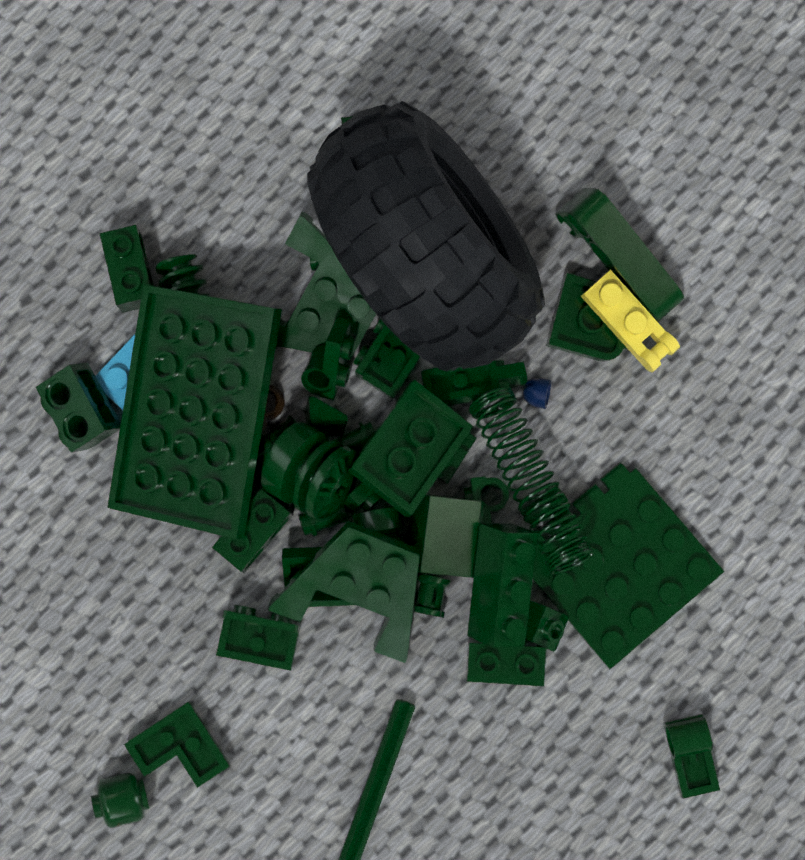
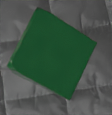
(324, 417)

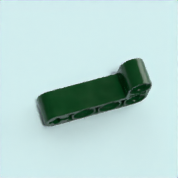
(621, 250)

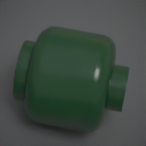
(120, 800)

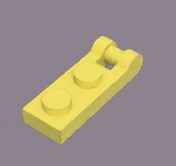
(629, 320)

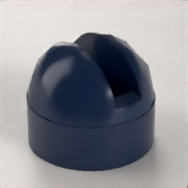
(537, 392)

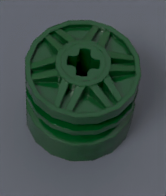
(309, 471)

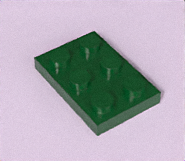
(410, 448)

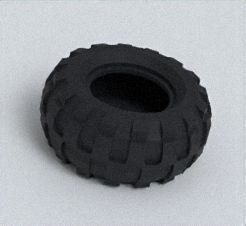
(424, 237)

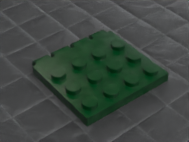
(640, 567)

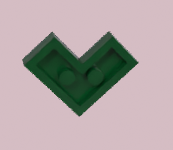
(182, 736)

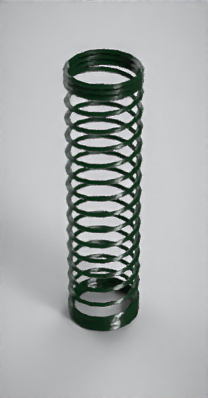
(564, 557)

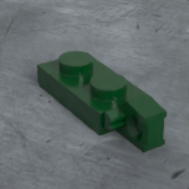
(470, 383)

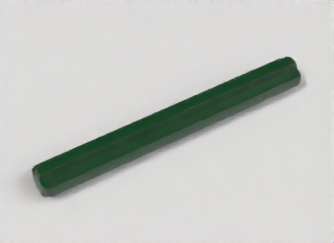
(377, 780)

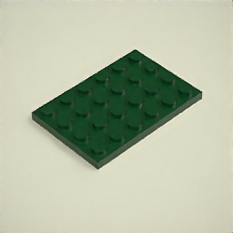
(194, 410)

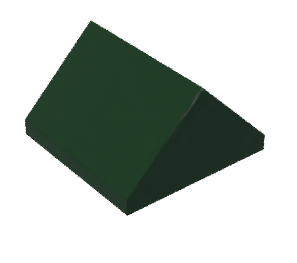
(446, 534)

